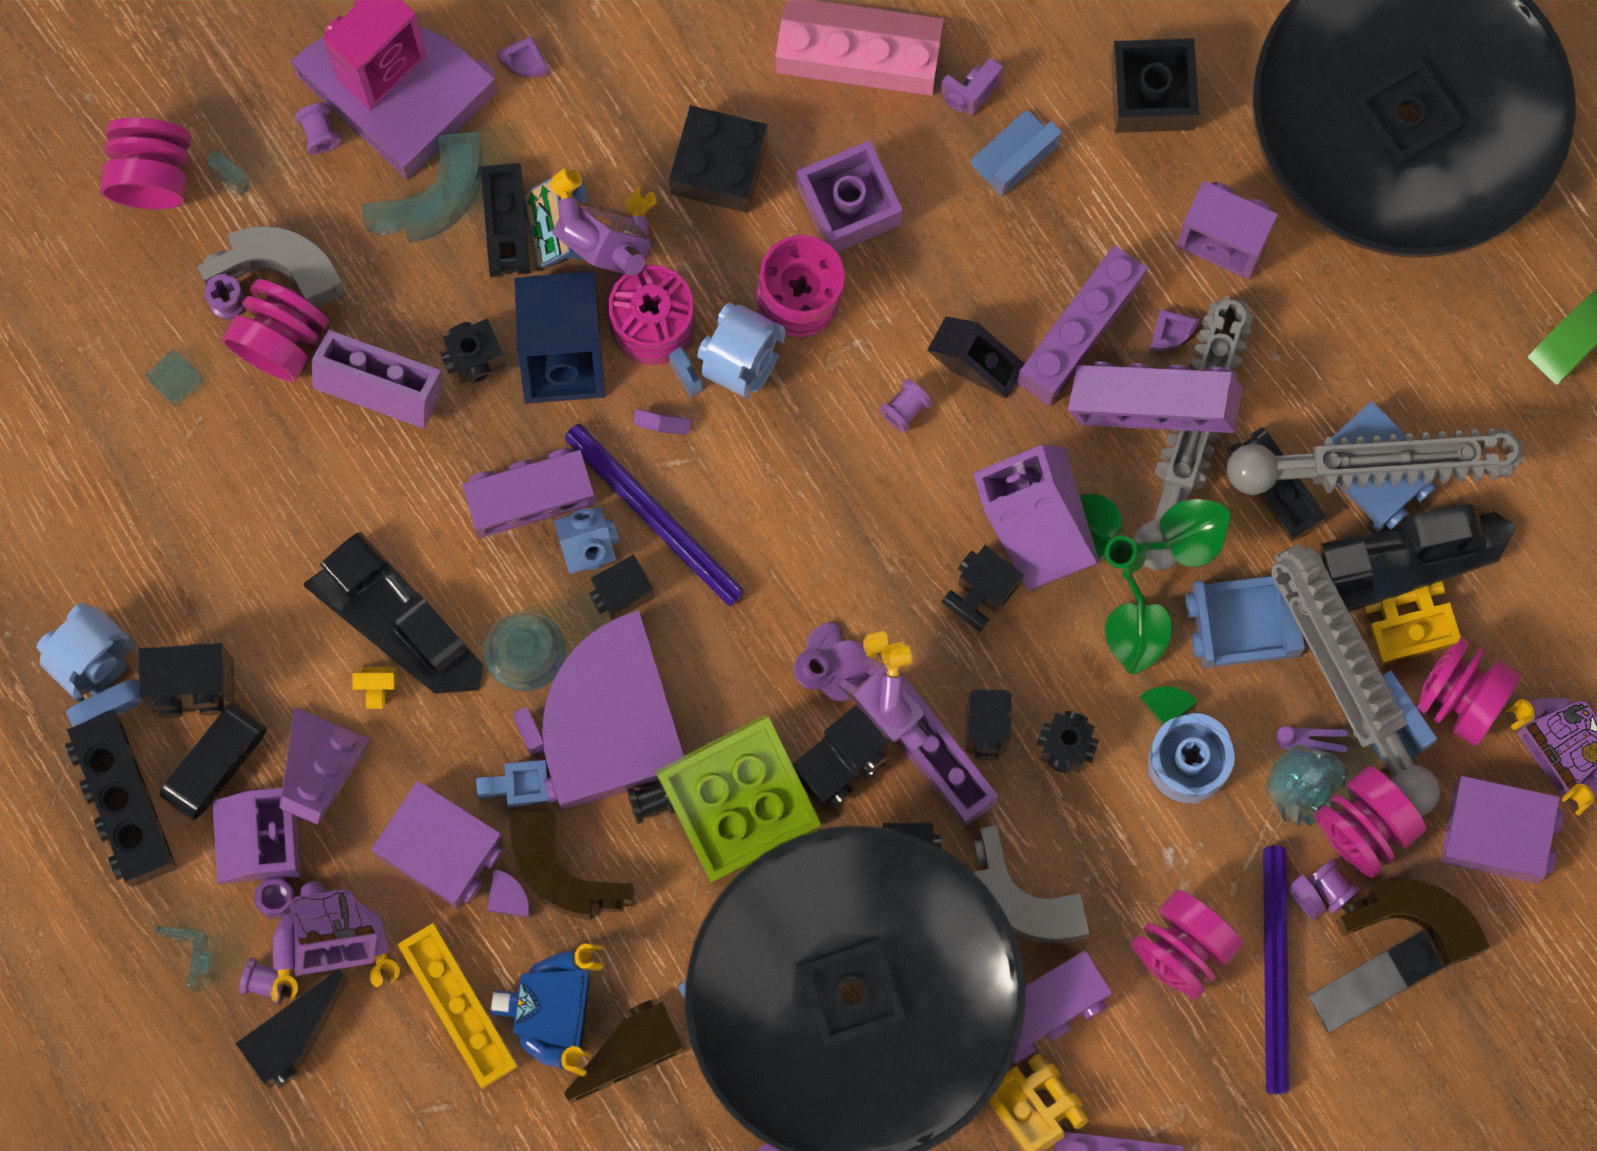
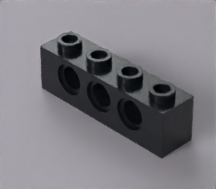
(153, 854)

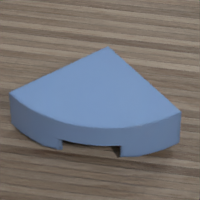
(681, 366)

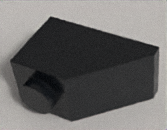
(976, 355)

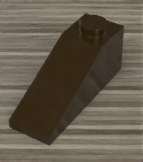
(633, 1047)

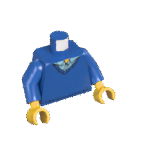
(552, 1007)

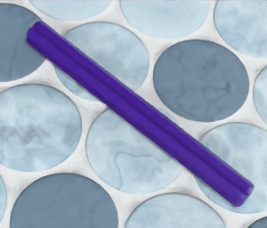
(655, 515)
(1276, 970)

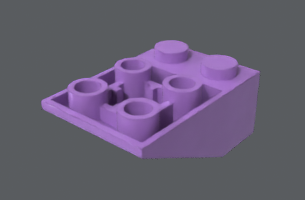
(1038, 514)

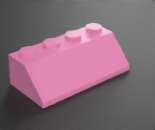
(859, 46)

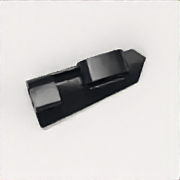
(1415, 556)
(394, 617)

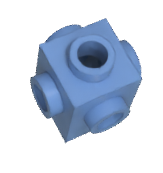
(586, 539)

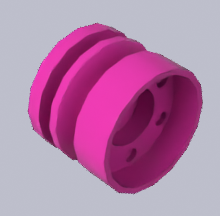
(145, 163)
(803, 264)
(272, 336)
(649, 336)
(1468, 691)
(1377, 815)
(1191, 938)

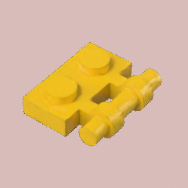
(1415, 632)
(1024, 1112)

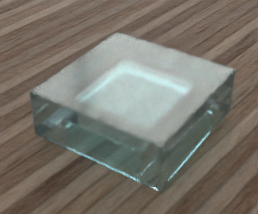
(228, 172)
(174, 378)

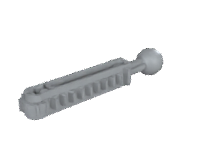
(1189, 448)
(1255, 468)
(1350, 669)

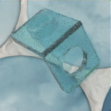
(200, 958)

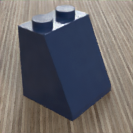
(559, 337)

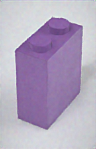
(1501, 830)
(439, 845)

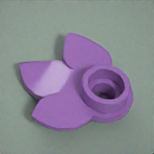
(833, 656)

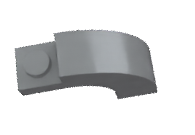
(280, 252)
(1031, 918)

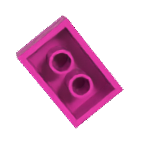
(374, 47)

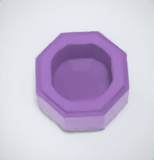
(274, 897)

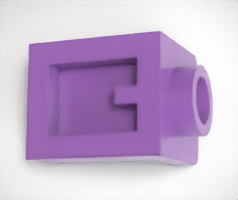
(979, 85)

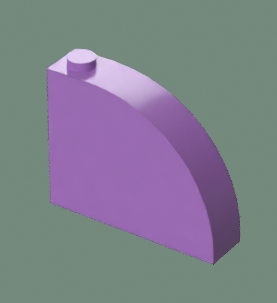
(426, 103)
(607, 718)

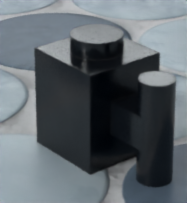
(988, 583)

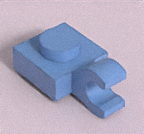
(521, 784)

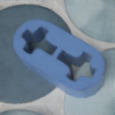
(118, 698)

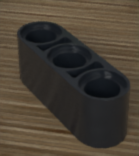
(213, 761)

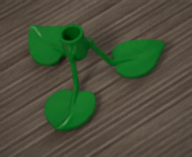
(1196, 537)

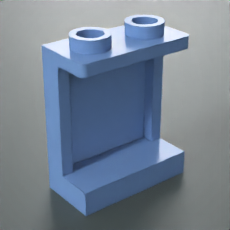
(1387, 503)
(1242, 623)

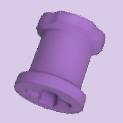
(318, 128)
(219, 284)
(905, 405)
(1333, 886)
(259, 980)

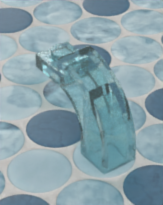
(442, 202)

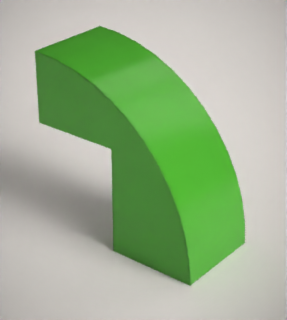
(1569, 342)

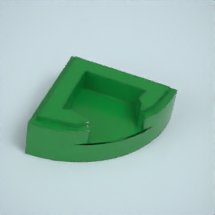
(1167, 702)

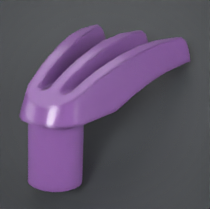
(1289, 737)

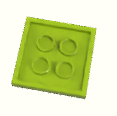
(738, 797)

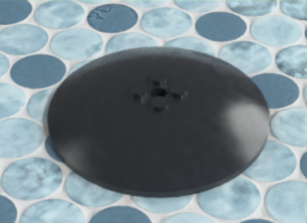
(1487, 134)
(934, 1007)

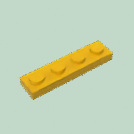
(457, 1006)

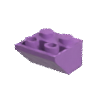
(255, 838)

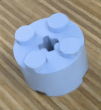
(741, 350)
(85, 652)
(1214, 759)

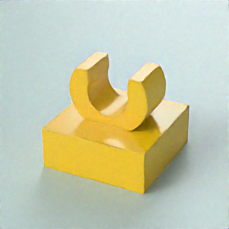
(375, 682)

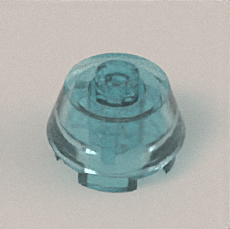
(524, 650)
(1303, 782)

